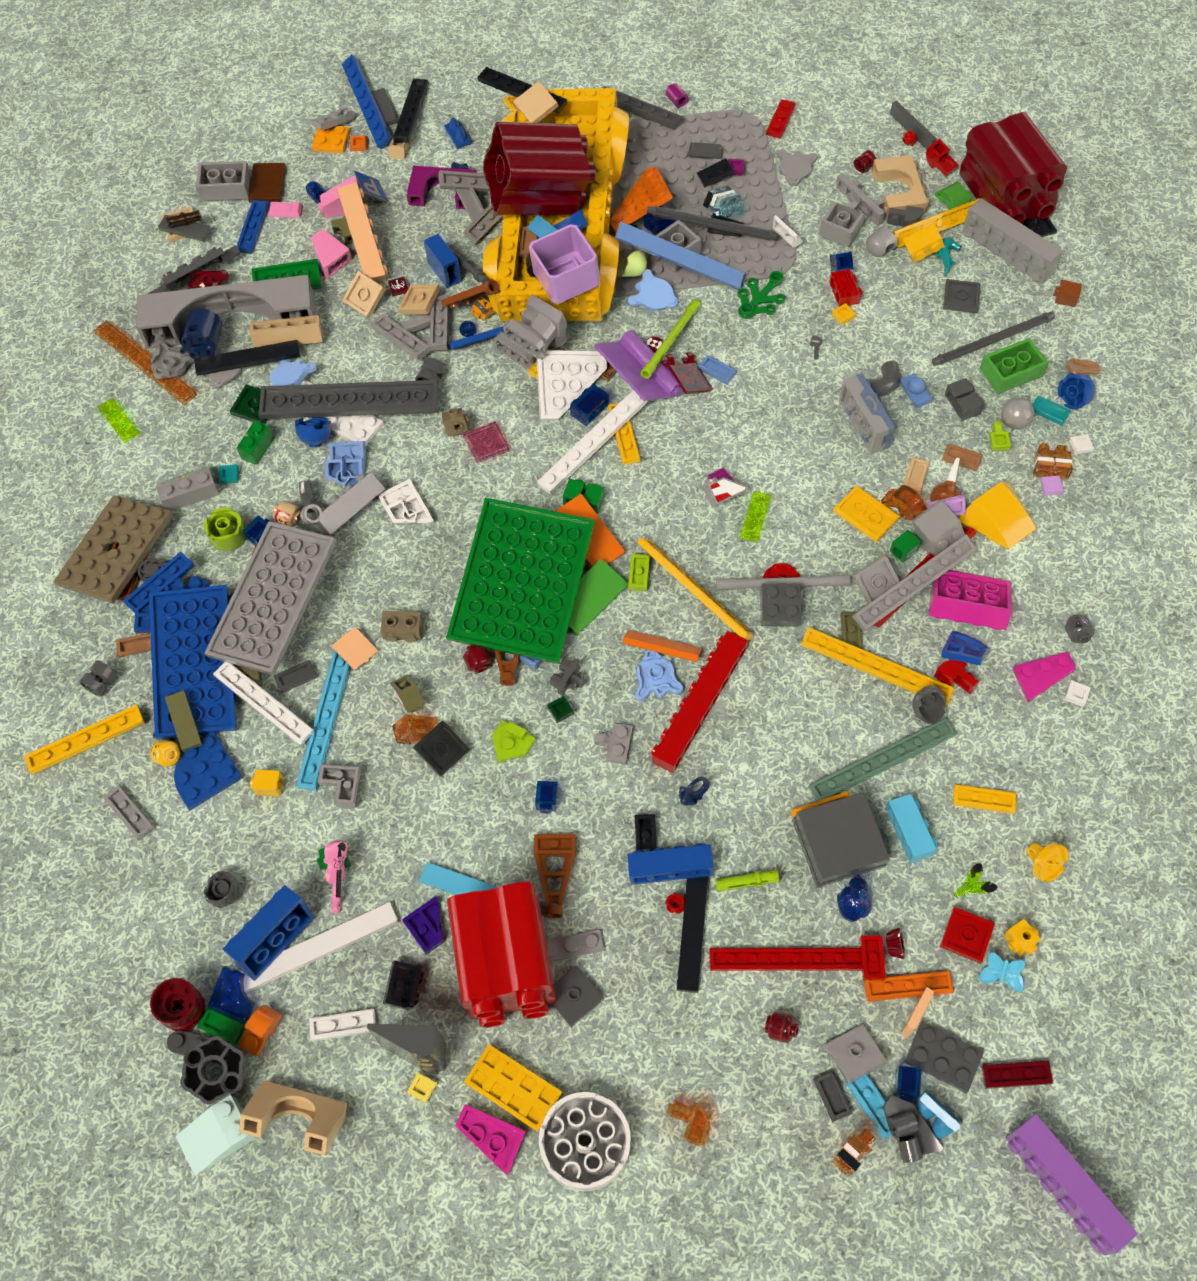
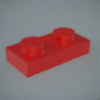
(872, 957)

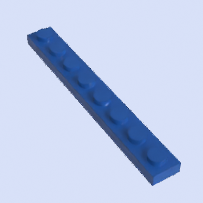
(366, 101)

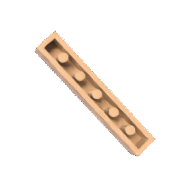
(361, 232)

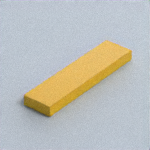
(626, 442)

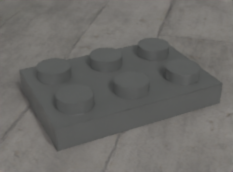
(944, 1057)

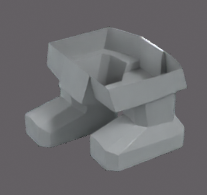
(540, 330)

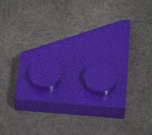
(426, 925)

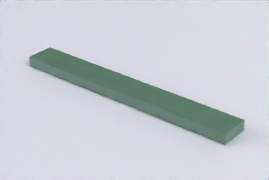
(882, 760)

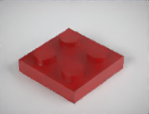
(967, 935)

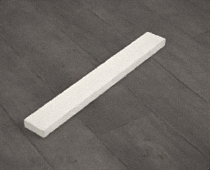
(325, 944)

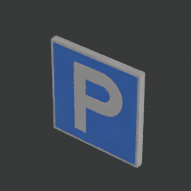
(370, 186)

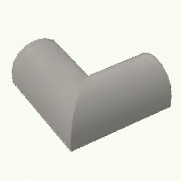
(346, 780)

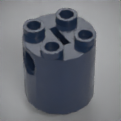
(201, 333)

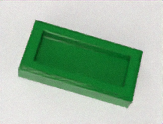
(221, 1026)

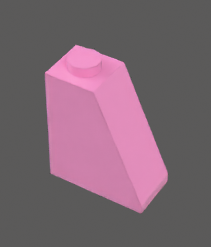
(330, 200)
(330, 252)

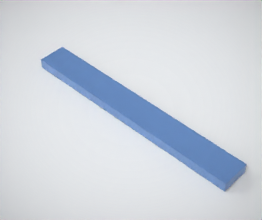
(679, 255)

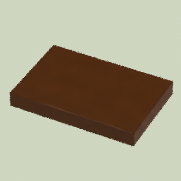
(267, 182)

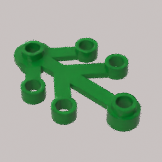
(775, 279)

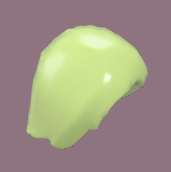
(632, 265)

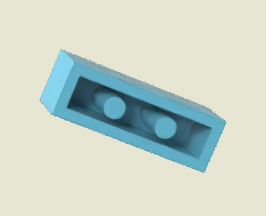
(911, 828)

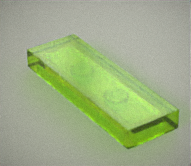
(118, 420)
(755, 516)

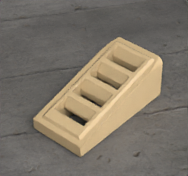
(397, 149)

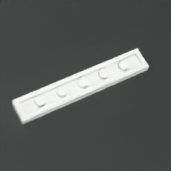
(263, 703)

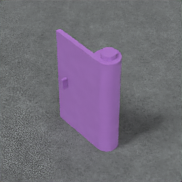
(629, 359)

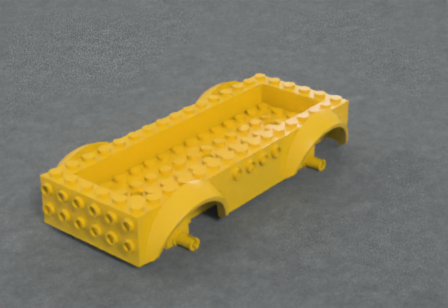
(606, 134)

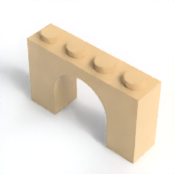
(903, 170)
(276, 1100)

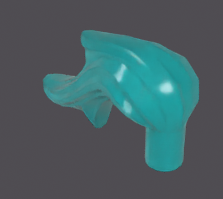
(944, 253)

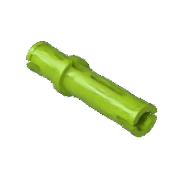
(748, 880)

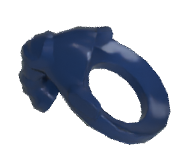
(691, 798)

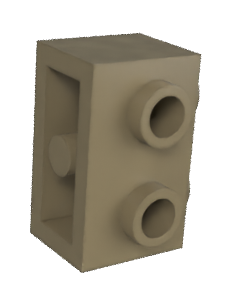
(401, 626)

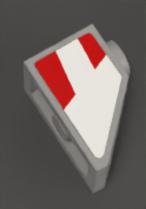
(722, 490)

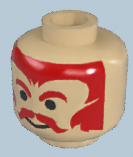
(286, 513)

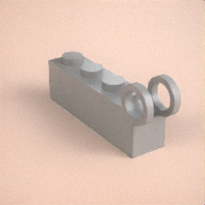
(345, 505)

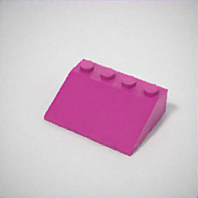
(971, 599)

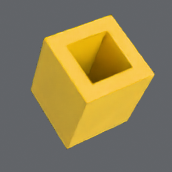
(267, 783)

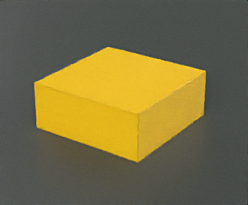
(843, 314)

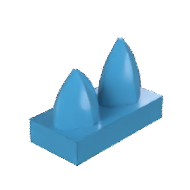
(945, 1121)

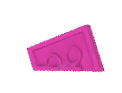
(1041, 674)
(492, 1136)

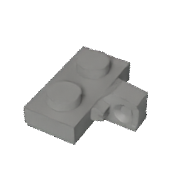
(616, 743)

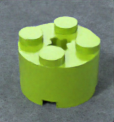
(225, 529)

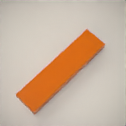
(662, 645)
(908, 986)

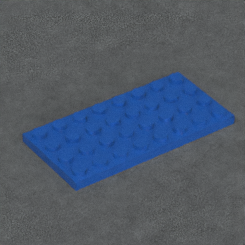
(180, 633)

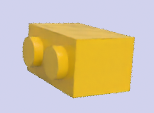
(923, 243)

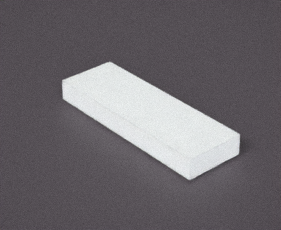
(341, 1024)

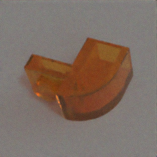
(906, 501)
(697, 1122)

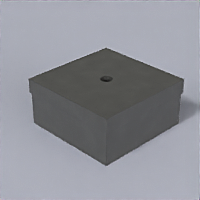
(840, 840)

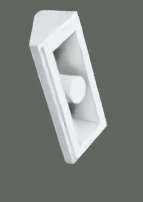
(786, 233)

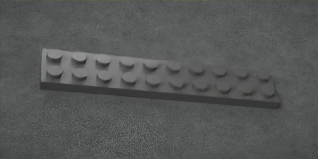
(348, 399)

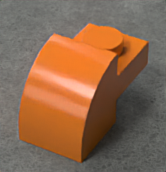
(259, 1028)

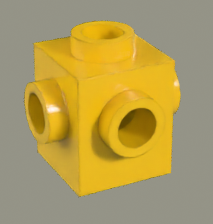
(1022, 938)

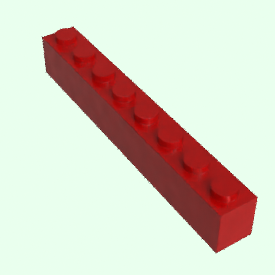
(699, 702)

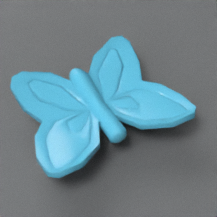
(1003, 969)

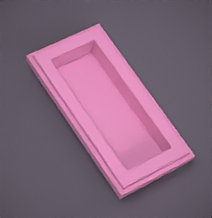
(285, 209)

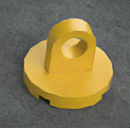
(1047, 860)

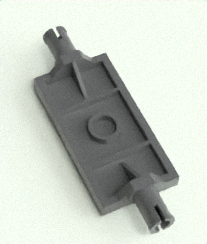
(198, 263)

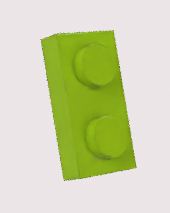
(638, 572)

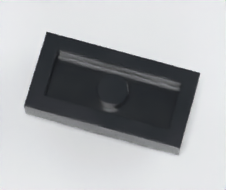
(715, 172)

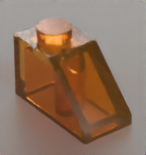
(413, 728)

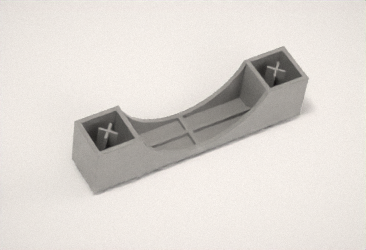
(164, 314)

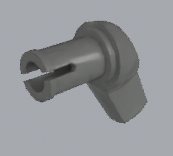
(307, 496)

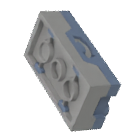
(867, 413)

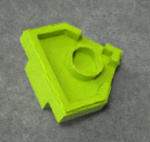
(511, 741)

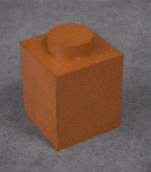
(1067, 293)

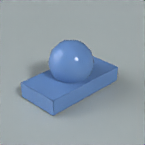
(916, 390)

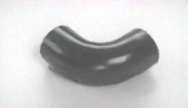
(889, 379)

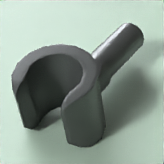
(815, 341)

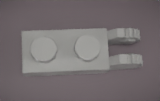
(333, 119)

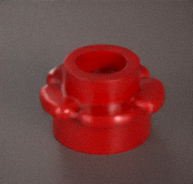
(909, 138)
(670, 903)

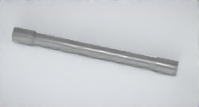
(834, 580)

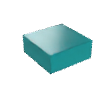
(228, 474)

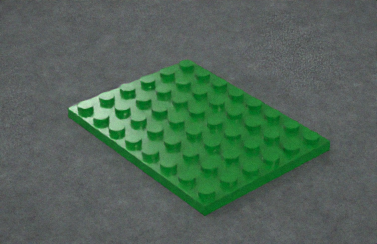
(521, 580)

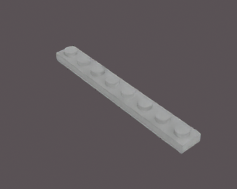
(914, 583)

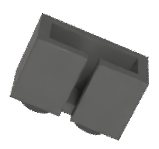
(964, 399)

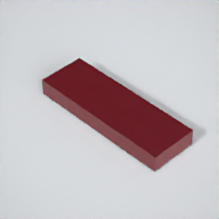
(1017, 1074)

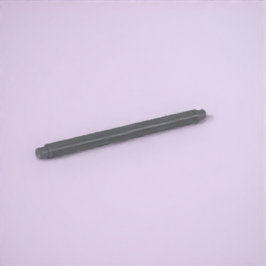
(711, 222)
(942, 358)

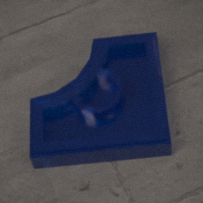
(230, 997)

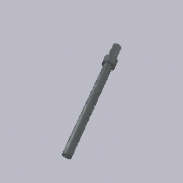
(477, 274)

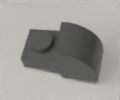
(904, 217)

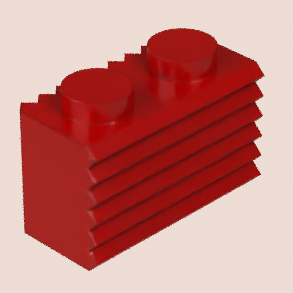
(845, 287)

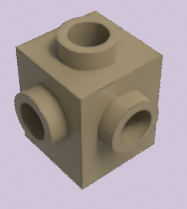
(455, 421)

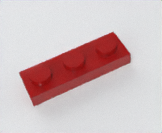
(780, 118)

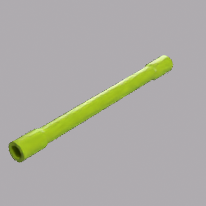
(651, 365)

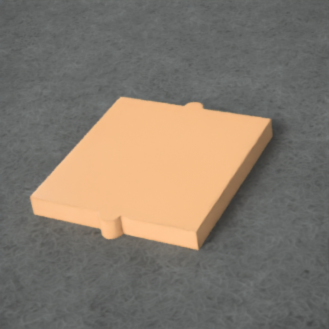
(354, 648)

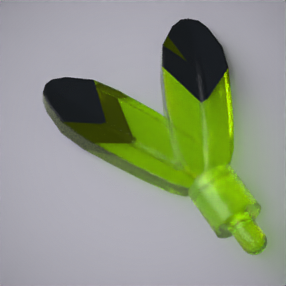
(972, 885)

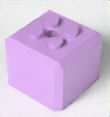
(564, 263)

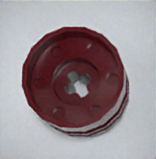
(169, 997)

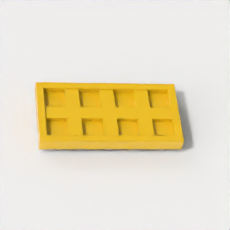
(512, 1087)

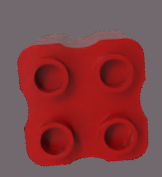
(501, 953)

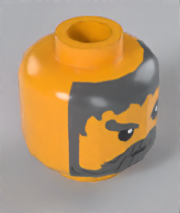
(482, 307)

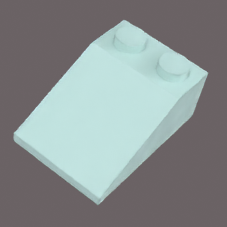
(213, 1135)

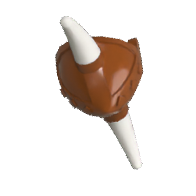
(948, 488)

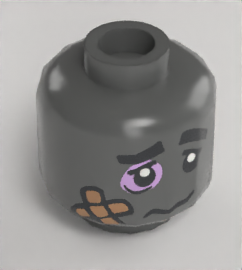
(1079, 629)

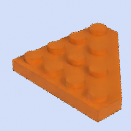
(647, 191)

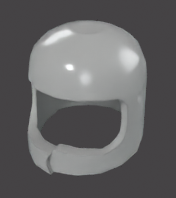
(880, 240)

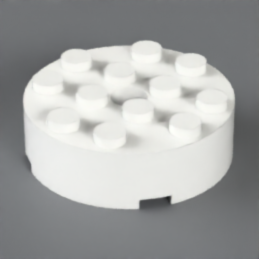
(602, 1159)

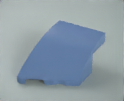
(345, 462)

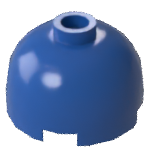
(1076, 390)
(313, 431)

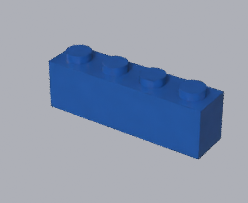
(670, 864)

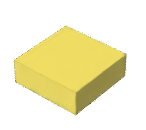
(422, 1087)

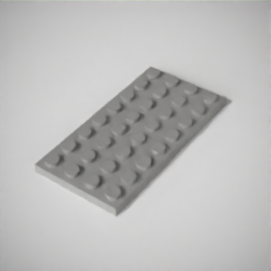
(271, 598)

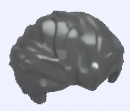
(929, 704)
(221, 889)

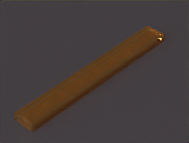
(141, 360)

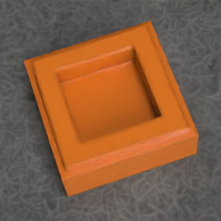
(358, 143)

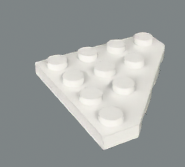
(564, 378)

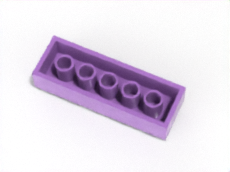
(1071, 1186)

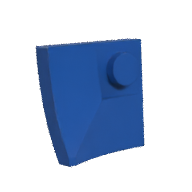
(964, 649)

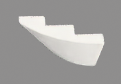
(405, 504)

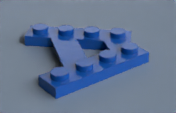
(165, 579)

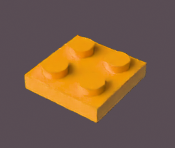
(331, 139)

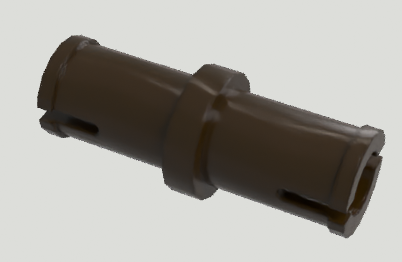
(184, 218)

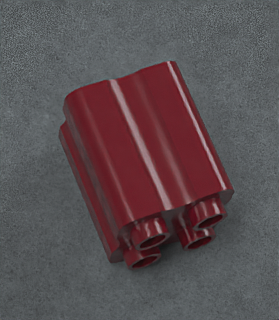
(1013, 167)
(537, 169)

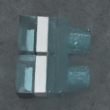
(724, 201)

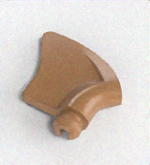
(1082, 366)

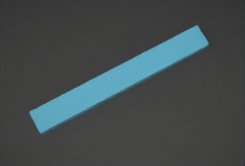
(323, 723)

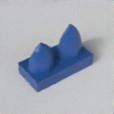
(457, 133)

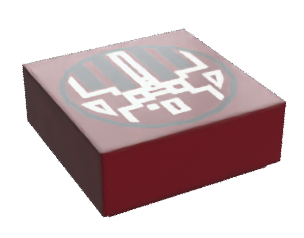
(398, 286)

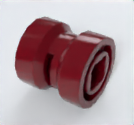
(864, 161)

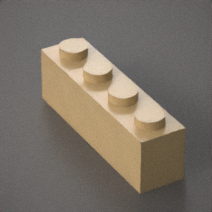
(302, 329)

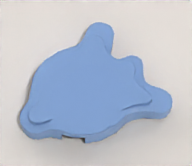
(653, 293)
(291, 372)
(656, 676)

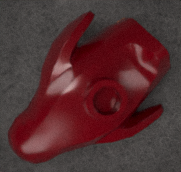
(208, 279)

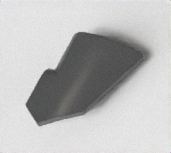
(910, 1130)

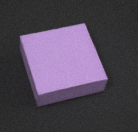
(1051, 485)

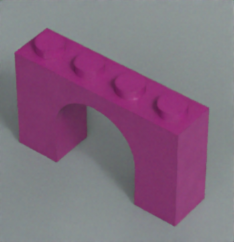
(423, 179)

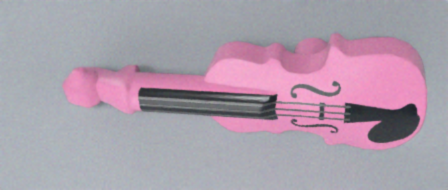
(334, 856)

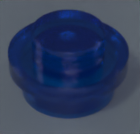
(467, 328)

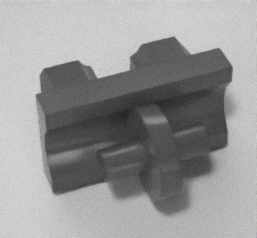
(571, 669)

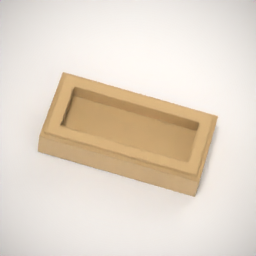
(916, 474)

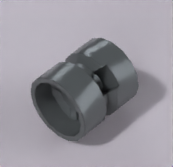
(431, 370)
(102, 673)

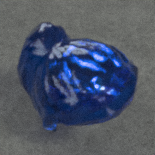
(855, 900)

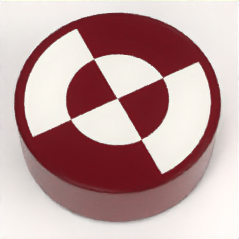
(654, 343)

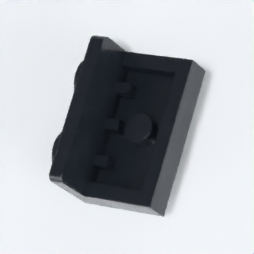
(403, 985)

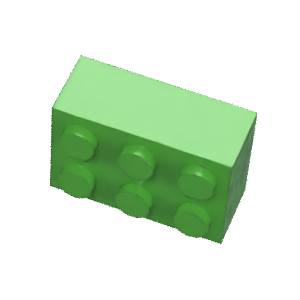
(1013, 365)

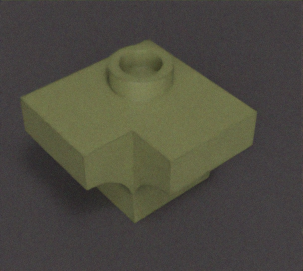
(341, 227)

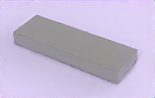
(129, 812)

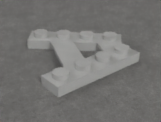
(466, 185)
(401, 334)

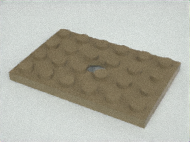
(105, 573)

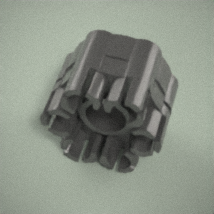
(196, 1061)

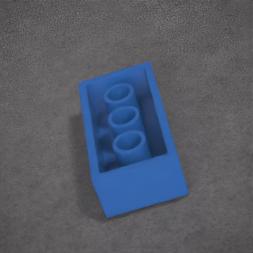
(269, 932)

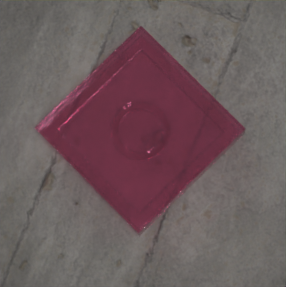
(485, 442)

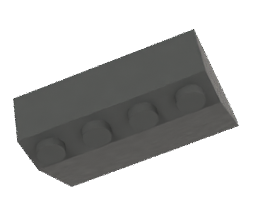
(414, 1043)

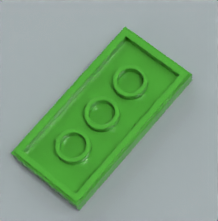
(594, 594)

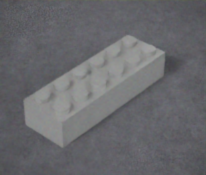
(1011, 241)

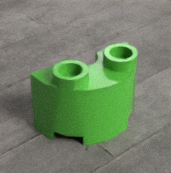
(953, 195)

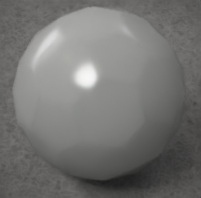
(1017, 413)

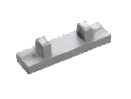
(852, 191)

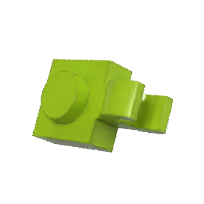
(998, 438)

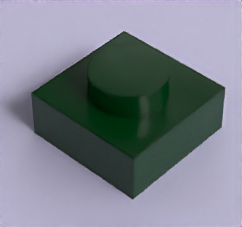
(560, 709)

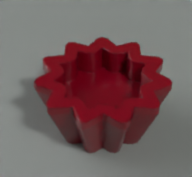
(895, 943)

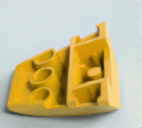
(999, 516)

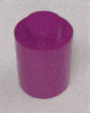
(676, 95)

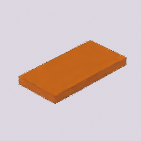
(603, 543)

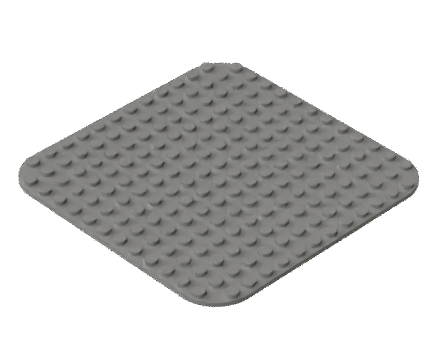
(668, 149)

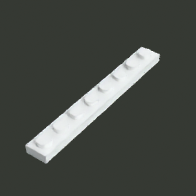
(591, 442)

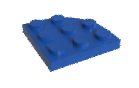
(204, 772)

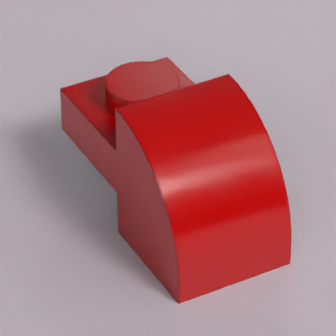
(938, 157)
(953, 672)

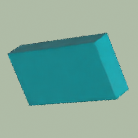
(1050, 410)

